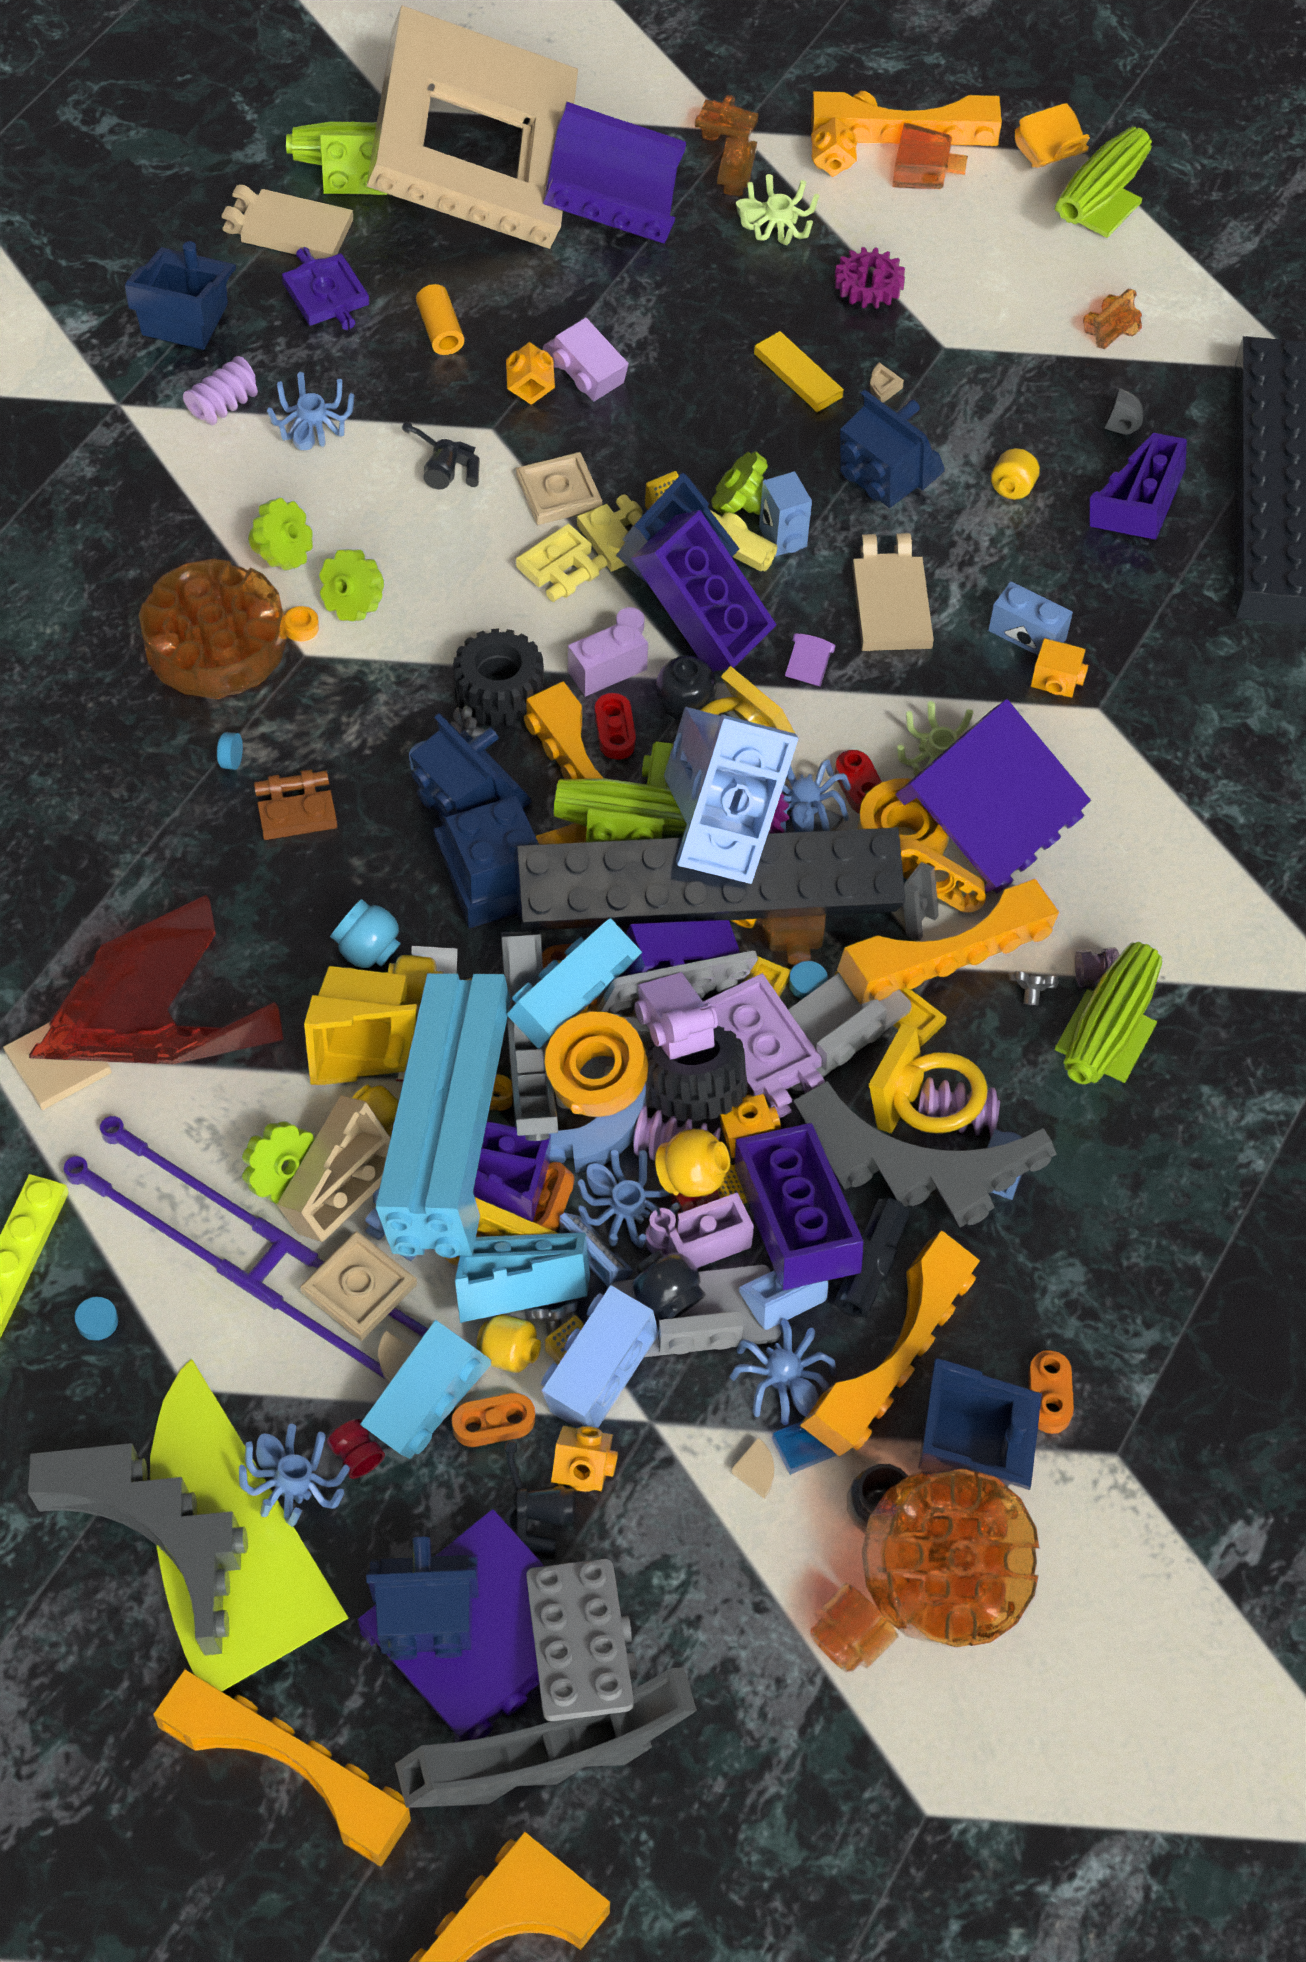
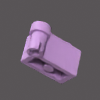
(588, 359)
(609, 654)
(676, 1015)
(702, 1232)

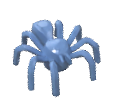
(310, 413)
(807, 798)
(626, 1199)
(784, 1372)
(290, 1474)

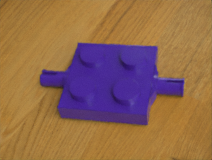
(325, 289)

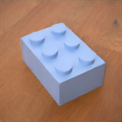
(599, 1359)

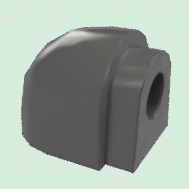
(1124, 413)

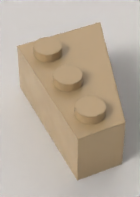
(337, 1171)

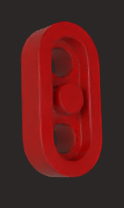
(616, 728)
(860, 777)

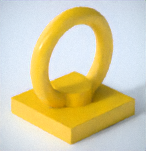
(748, 703)
(901, 1079)

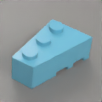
(573, 983)
(521, 1273)
(425, 1390)

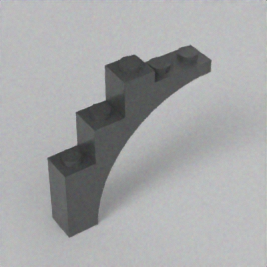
(531, 1089)
(915, 1171)
(115, 1486)
(543, 1754)

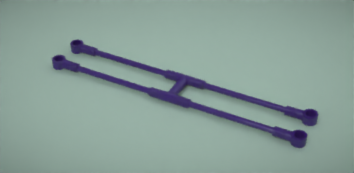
(249, 1282)

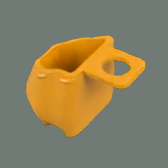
(1050, 136)

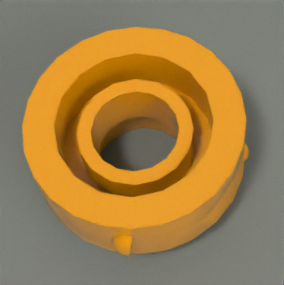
(885, 810)
(589, 1037)

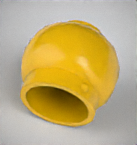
(692, 1163)

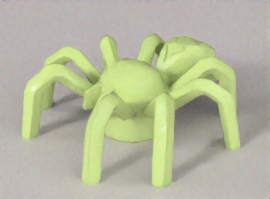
(778, 210)
(938, 739)

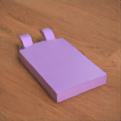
(773, 1042)

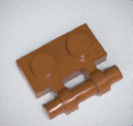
(298, 813)

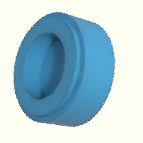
(229, 750)
(806, 978)
(96, 1318)

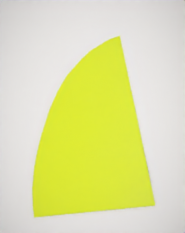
(279, 1592)

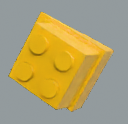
(358, 1026)

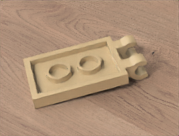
(287, 222)
(891, 597)

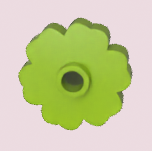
(741, 485)
(281, 534)
(351, 585)
(275, 1159)

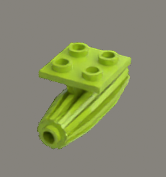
(341, 149)
(1096, 190)
(619, 809)
(1110, 1021)

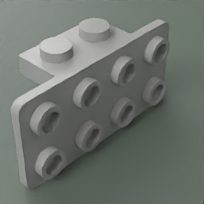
(704, 976)
(841, 1025)
(716, 1320)
(580, 1640)

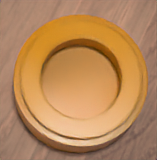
(301, 623)

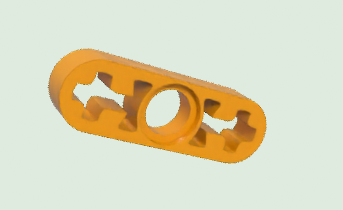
(946, 889)

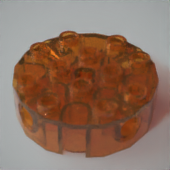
(213, 628)
(951, 1557)

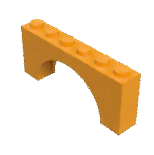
(521, 1895)

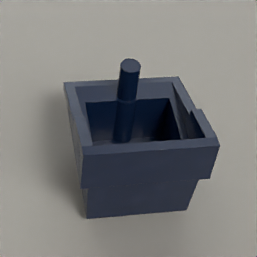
(179, 295)
(887, 451)
(677, 499)
(458, 772)
(480, 858)
(979, 1425)
(424, 1602)

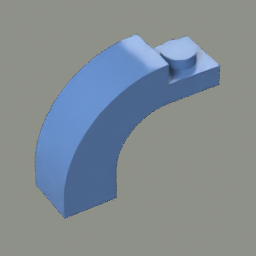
(599, 1137)

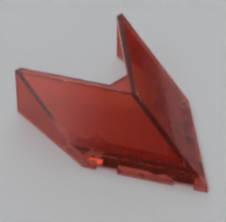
(124, 1000)

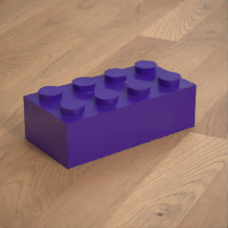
(704, 590)
(798, 1206)

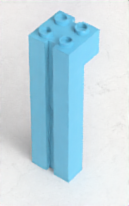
(443, 1116)

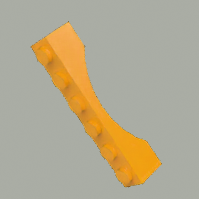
(968, 121)
(558, 723)
(885, 965)
(848, 1406)
(209, 1719)

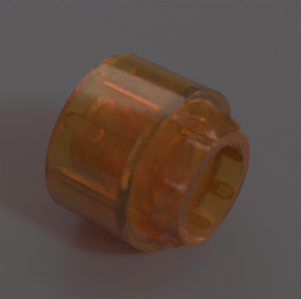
(852, 1630)

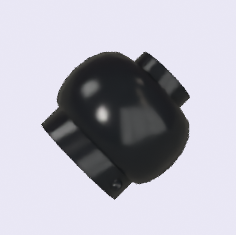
(685, 683)
(667, 1284)
(869, 1489)

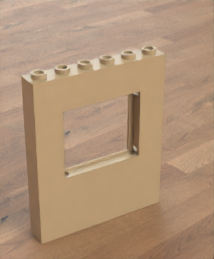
(483, 78)

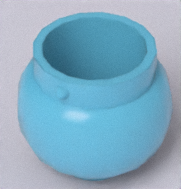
(367, 935)

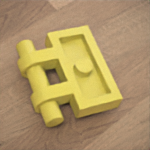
(606, 528)
(556, 554)

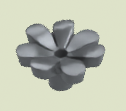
(466, 722)
(1033, 985)
(552, 1313)

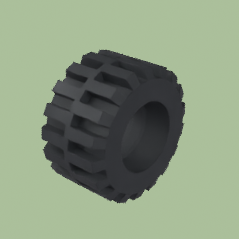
(491, 655)
(700, 1082)

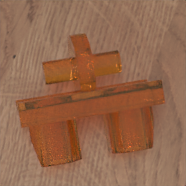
(725, 119)
(736, 165)
(1117, 318)

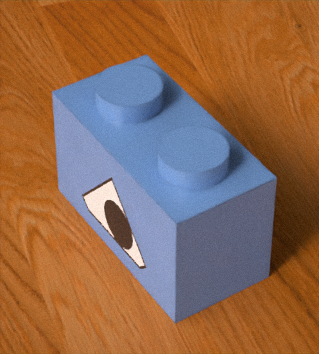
(785, 513)
(1028, 618)

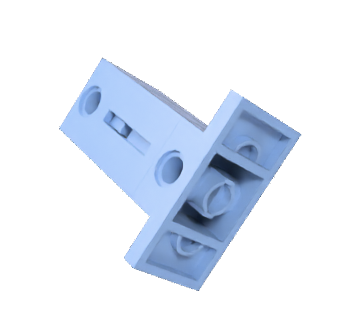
(727, 788)

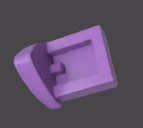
(809, 659)

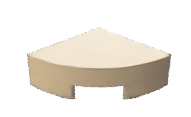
(884, 383)
(392, 1355)
(756, 1468)

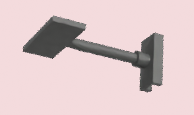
(919, 888)

